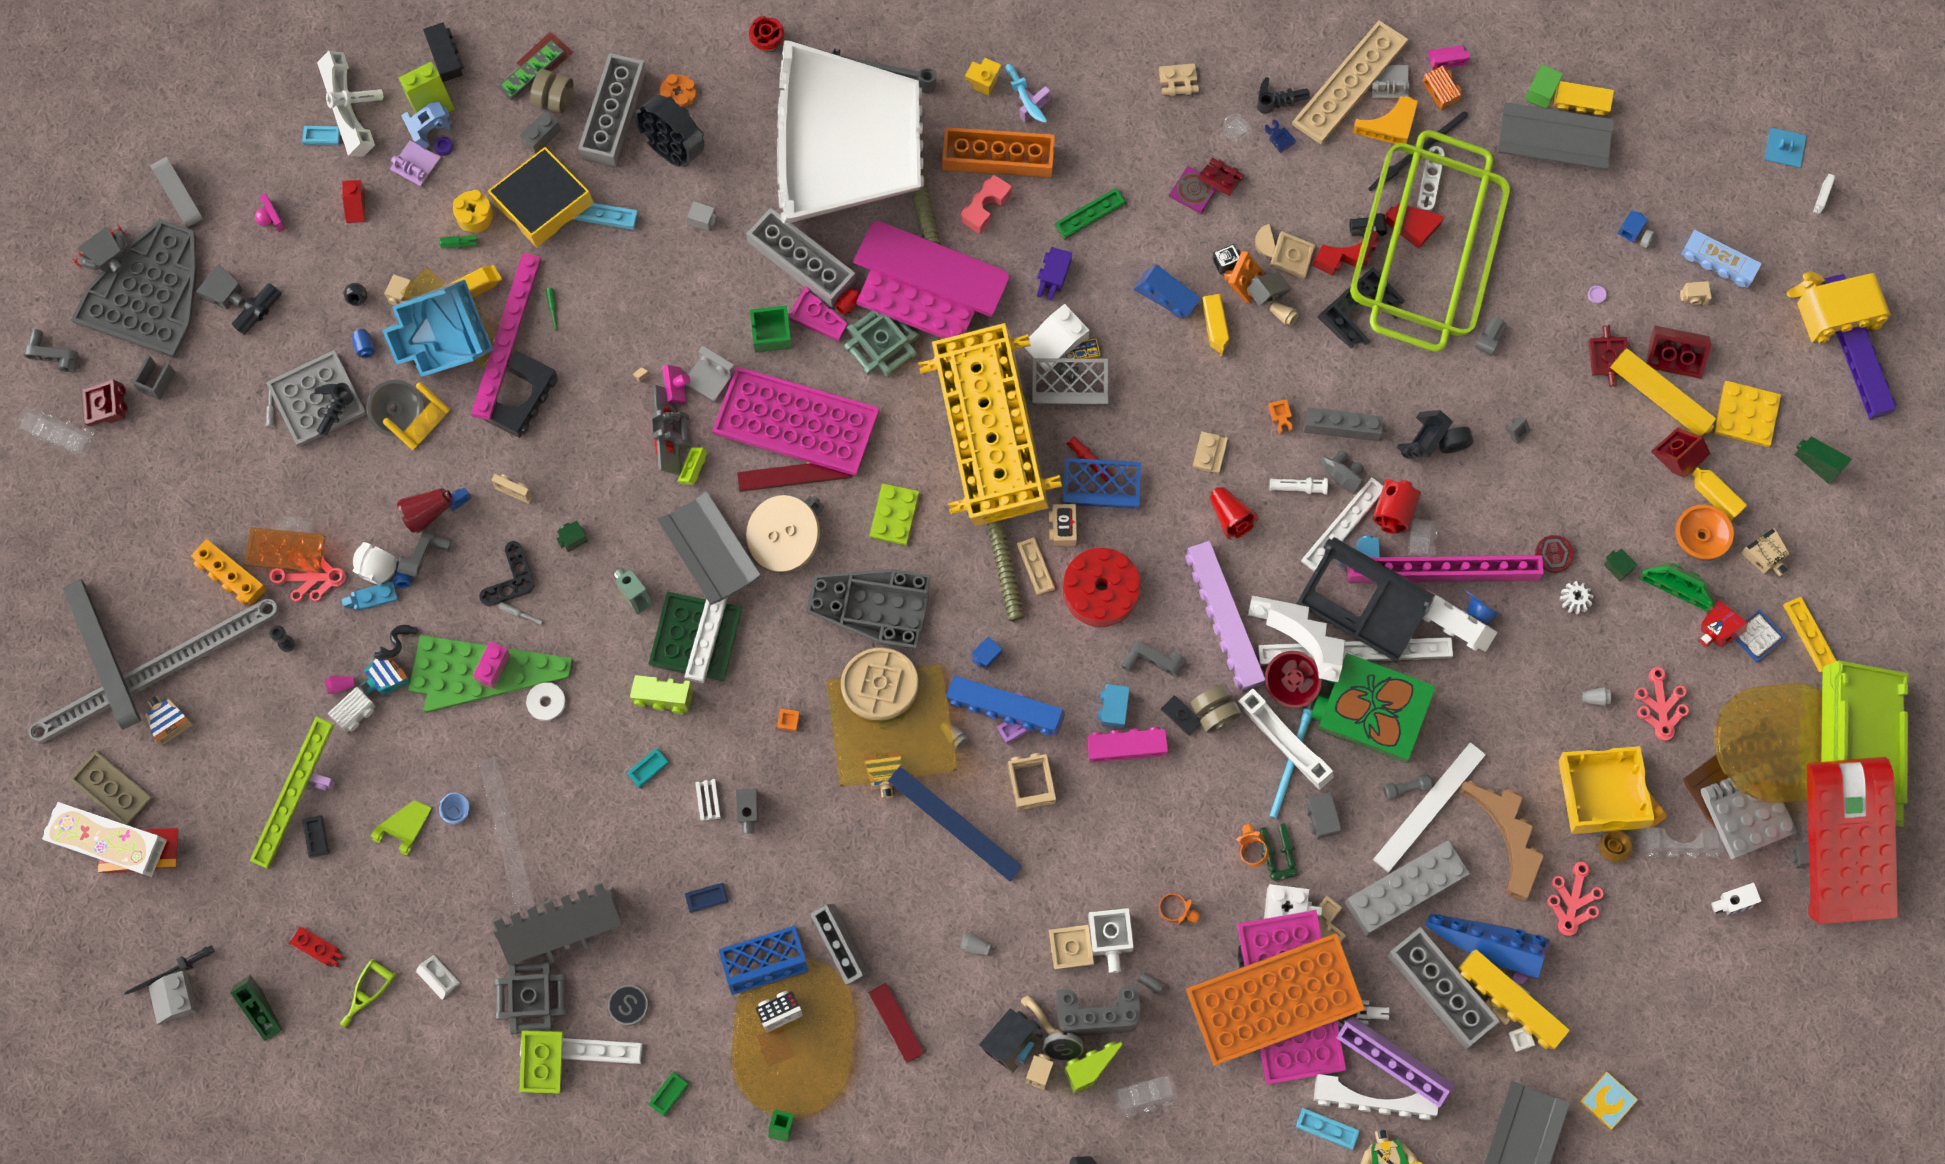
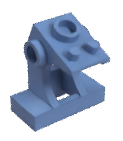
(419, 131)

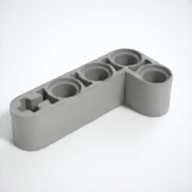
(176, 192)

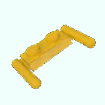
(423, 422)

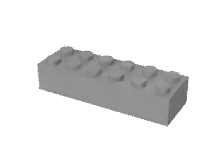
(612, 110)
(801, 257)
(1407, 888)
(1443, 988)

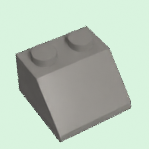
(172, 997)

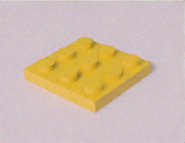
(1747, 414)

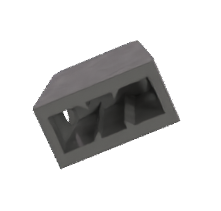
(221, 289)
(747, 800)

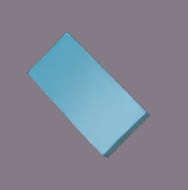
(321, 135)

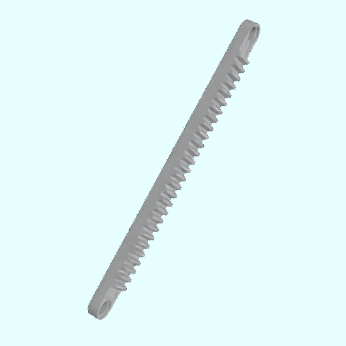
(157, 669)

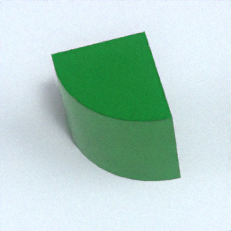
(781, 1125)

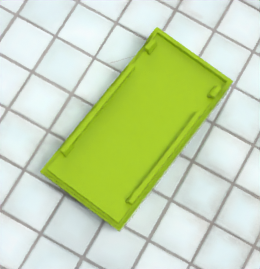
(1867, 719)

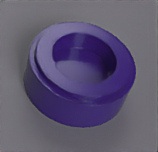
(443, 146)

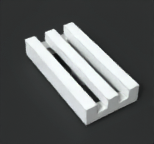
(1824, 193)
(705, 783)

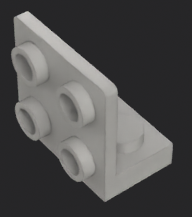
(710, 374)

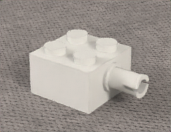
(1111, 935)

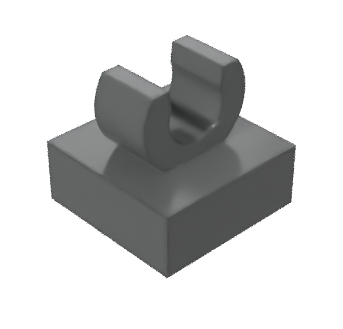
(1518, 429)

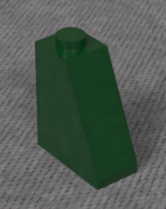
(1822, 458)

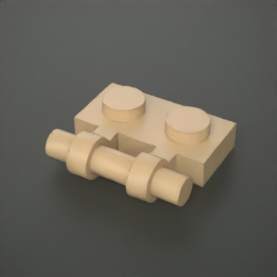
(1178, 74)

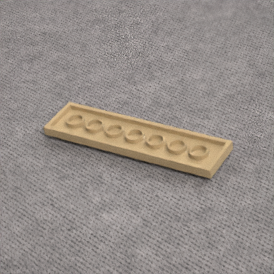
(1349, 82)

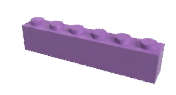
(1395, 1061)

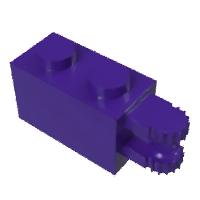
(1054, 272)

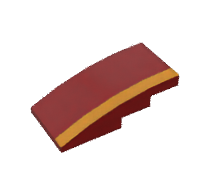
(168, 856)

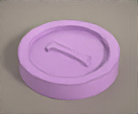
(1597, 294)

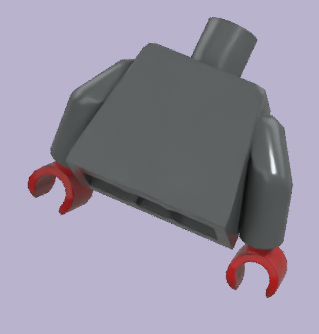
(103, 251)

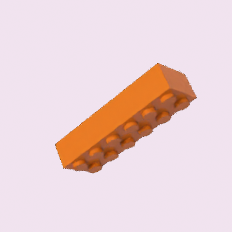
(998, 152)

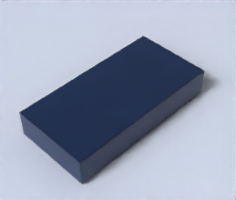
(706, 897)

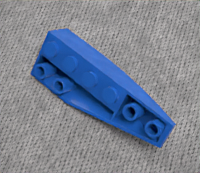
(1499, 944)

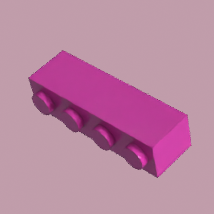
(1126, 745)

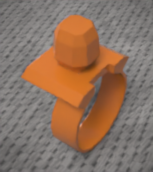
(1248, 837)
(1192, 916)

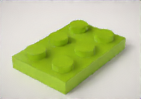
(894, 514)
(541, 1061)

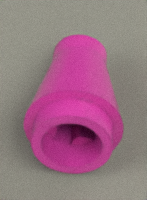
(337, 684)

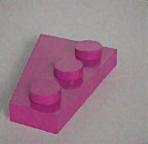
(814, 315)

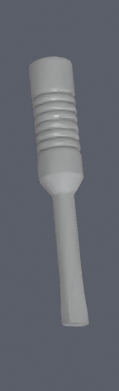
(270, 413)
(517, 612)

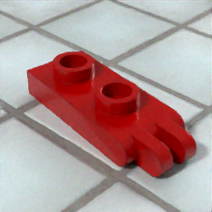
(315, 947)

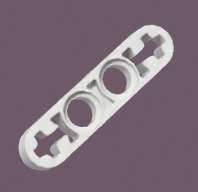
(1430, 179)

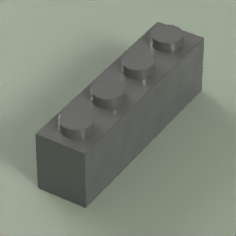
(1343, 424)
(840, 944)

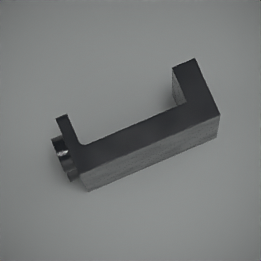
(1434, 428)
(1010, 1038)

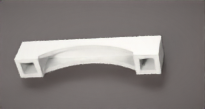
(334, 74)
(1303, 758)
(1330, 1090)

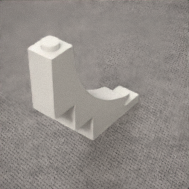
(1294, 621)

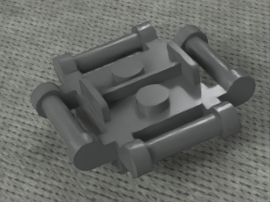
(530, 996)

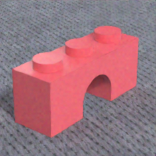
(993, 191)

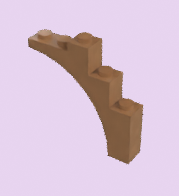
(1516, 832)

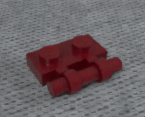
(1218, 179)

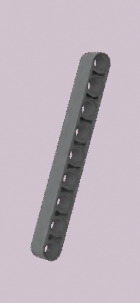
(102, 655)

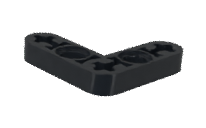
(518, 577)

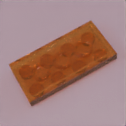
(284, 550)

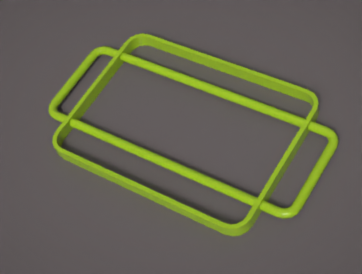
(1377, 304)

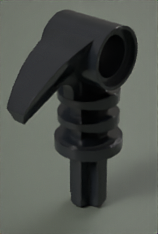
(1276, 99)
(336, 406)

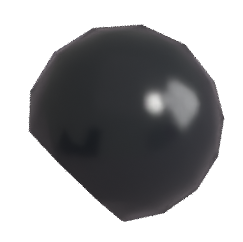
(355, 294)

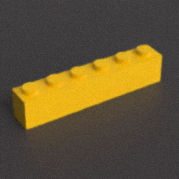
(1513, 999)

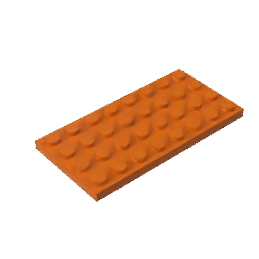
(1275, 999)

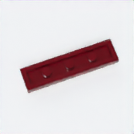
(896, 1023)

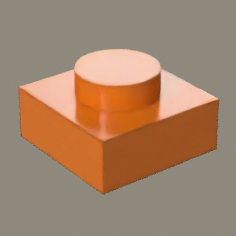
(788, 720)

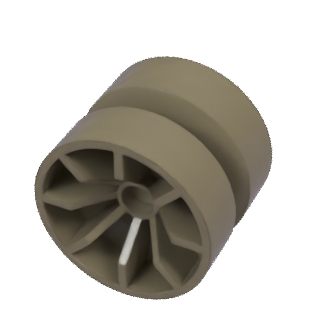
(551, 91)
(1217, 712)

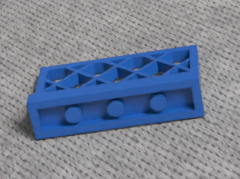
(1105, 499)
(751, 979)

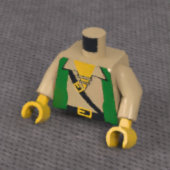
(1388, 1152)

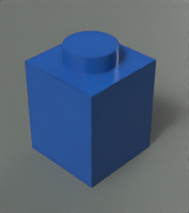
(1632, 226)
(986, 653)

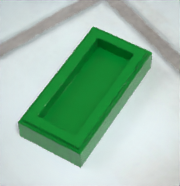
(668, 1094)

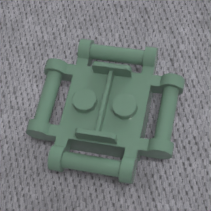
(880, 341)

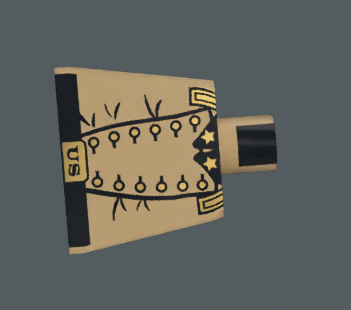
(1767, 553)

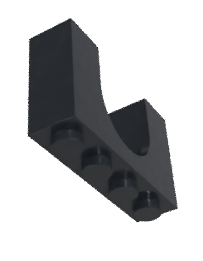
(541, 377)

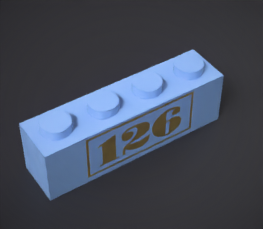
(1721, 259)

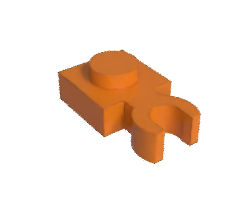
(1280, 413)

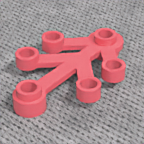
(310, 580)
(1660, 706)
(1573, 901)

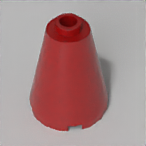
(1232, 513)

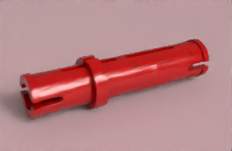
(1084, 453)

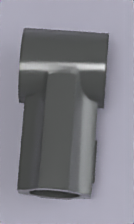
(1490, 338)

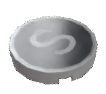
(628, 1005)
(1063, 1047)

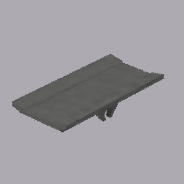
(1555, 136)
(709, 549)
(1527, 1127)

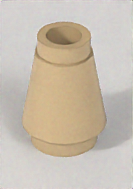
(1284, 313)

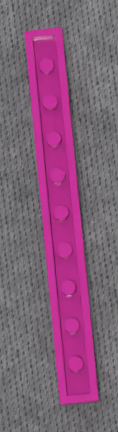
(506, 336)

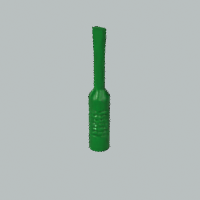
(552, 306)

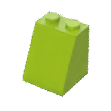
(424, 87)

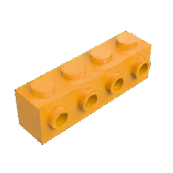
(228, 572)

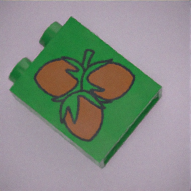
(1374, 708)

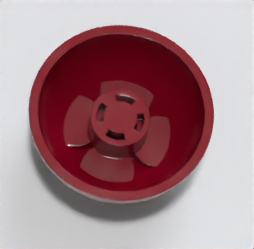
(1284, 683)

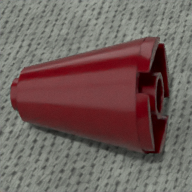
(424, 508)

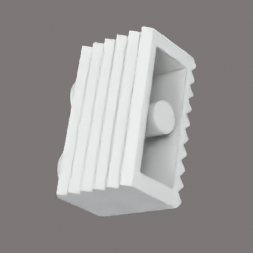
(352, 710)

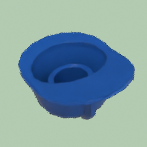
(1480, 611)

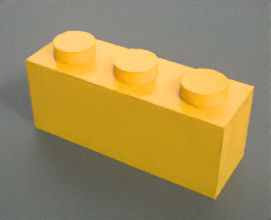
(1583, 98)

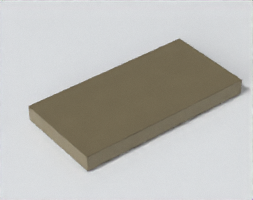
(110, 788)

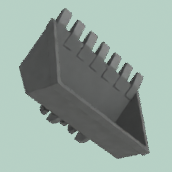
(558, 925)

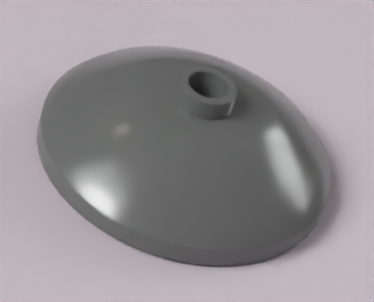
(396, 393)

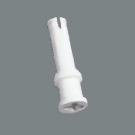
(346, 100)
(1309, 485)

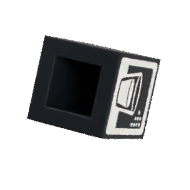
(1226, 258)

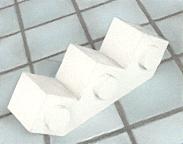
(1460, 623)

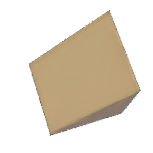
(641, 374)

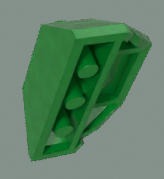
(1679, 583)

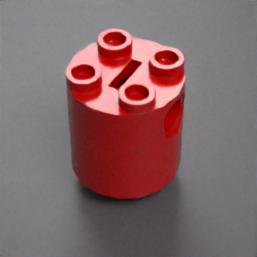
(1396, 506)

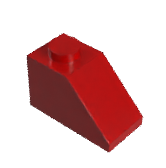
(353, 201)

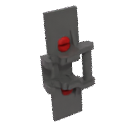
(666, 441)

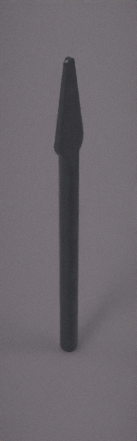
(1394, 170)

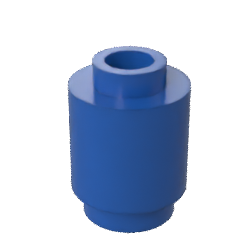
(363, 343)

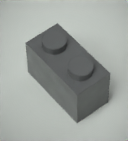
(540, 132)
(1268, 288)
(1323, 816)

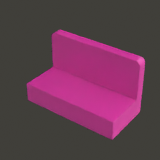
(1448, 57)

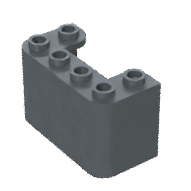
(1100, 1020)

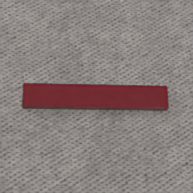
(787, 476)

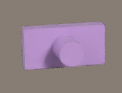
(1039, 100)

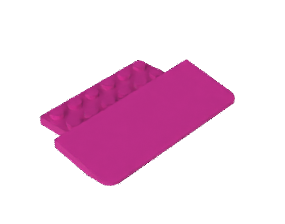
(925, 282)

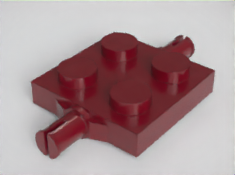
(1604, 353)

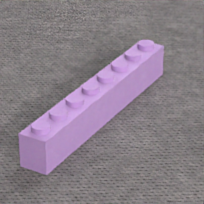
(1225, 616)

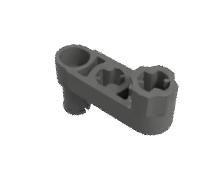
(66, 357)
(413, 565)
(1170, 665)

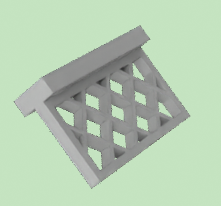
(1069, 397)

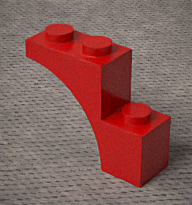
(1332, 258)

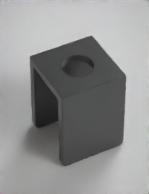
(161, 383)

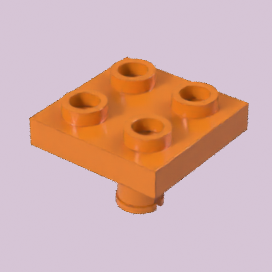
(1241, 276)

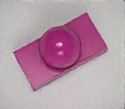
(266, 215)

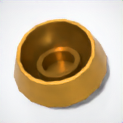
(1615, 846)

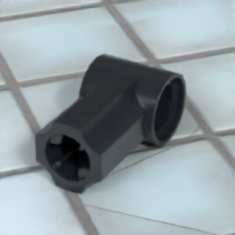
(1359, 225)

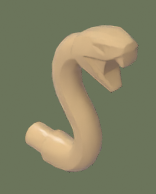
(1029, 1003)

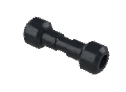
(284, 641)

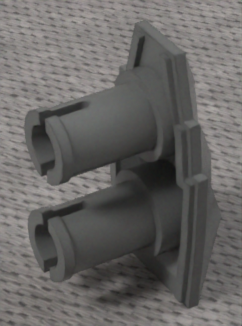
(1341, 474)

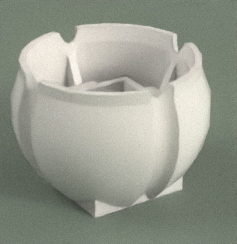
(374, 564)

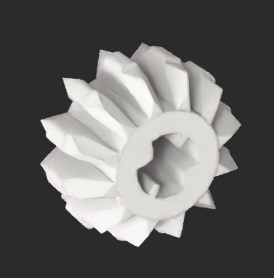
(1569, 597)

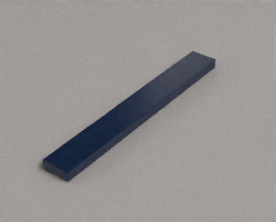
(954, 823)

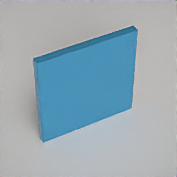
(1785, 147)

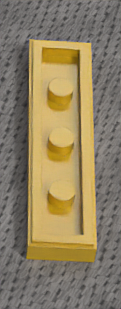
(1809, 633)

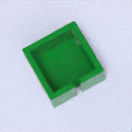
(771, 328)

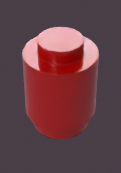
(847, 301)

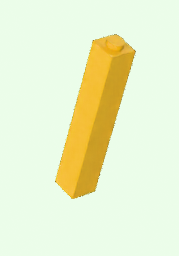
(1663, 393)

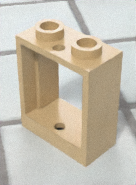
(1036, 800)

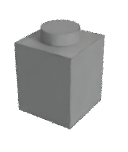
(701, 216)

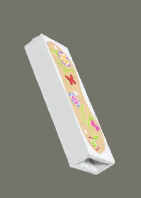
(104, 839)

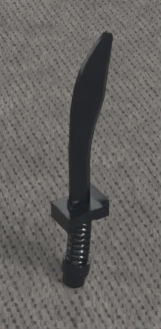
(183, 963)

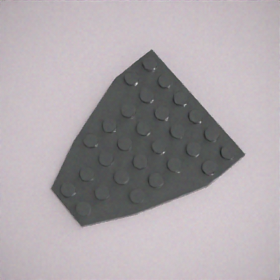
(151, 295)

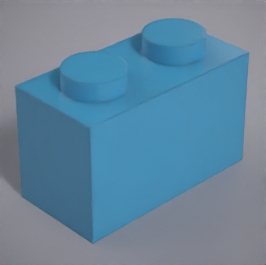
(1114, 706)

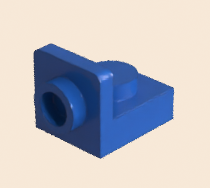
(459, 498)

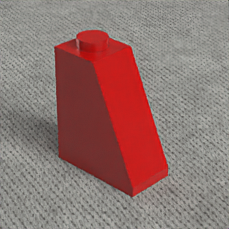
(1417, 224)

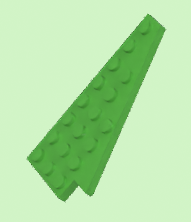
(446, 671)

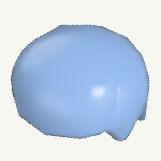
(448, 808)

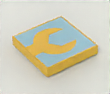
(1608, 1100)

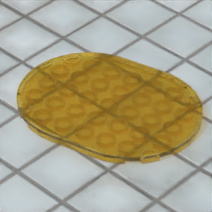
(1769, 738)
(804, 1061)

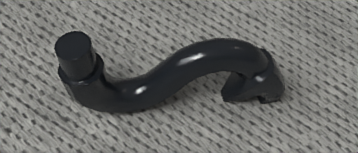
(385, 654)

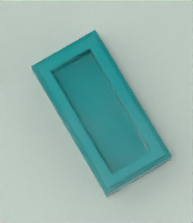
(648, 768)

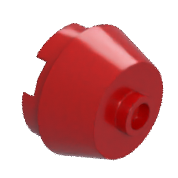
(766, 33)

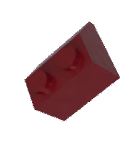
(1682, 451)

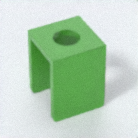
(1543, 86)

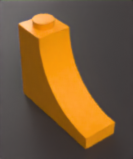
(1393, 126)

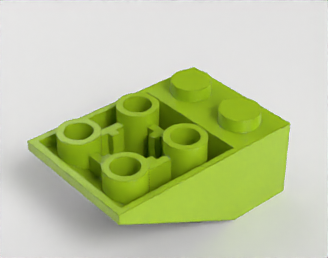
(1086, 1072)

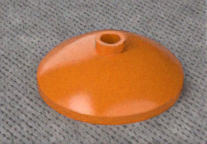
(1712, 524)

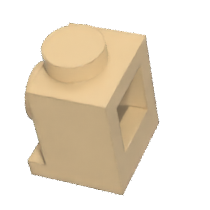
(1696, 293)

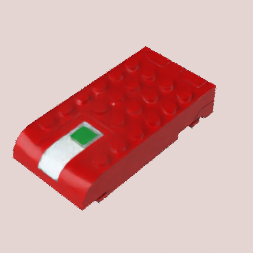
(1852, 840)

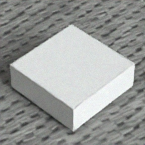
(1521, 1039)

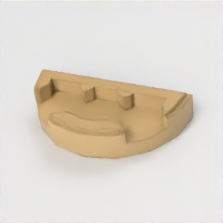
(1264, 241)

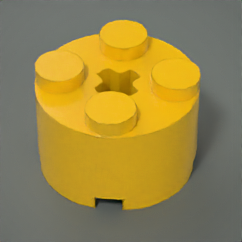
(473, 202)

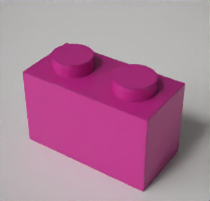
(491, 665)

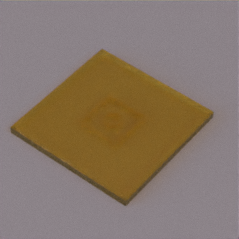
(915, 740)

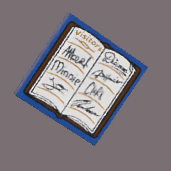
(1760, 636)

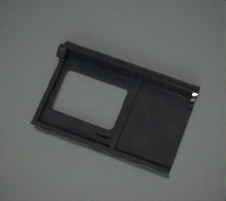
(1391, 612)

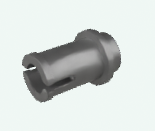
(1151, 983)

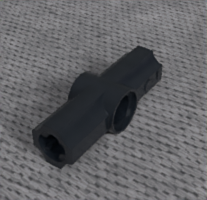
(256, 308)

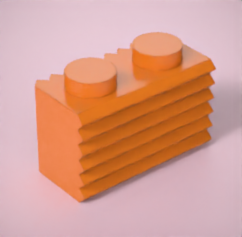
(1442, 88)

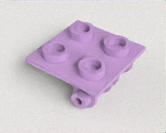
(414, 163)

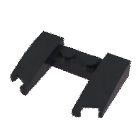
(1336, 313)

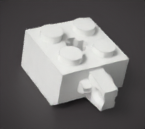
(1295, 898)

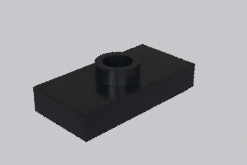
(1181, 715)
(315, 836)

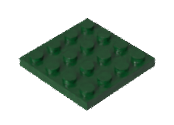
(678, 632)

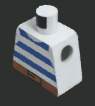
(1745, 896)

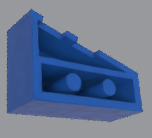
(1167, 292)

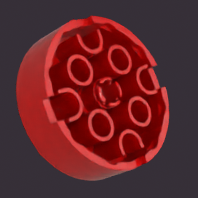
(1097, 568)

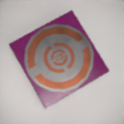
(1192, 191)

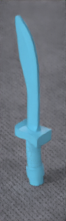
(1020, 85)

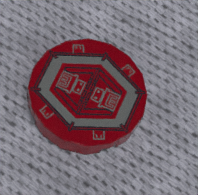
(1555, 552)

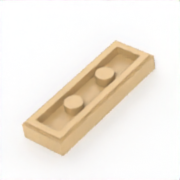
(1035, 566)

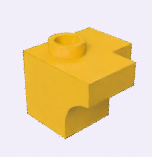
(983, 76)

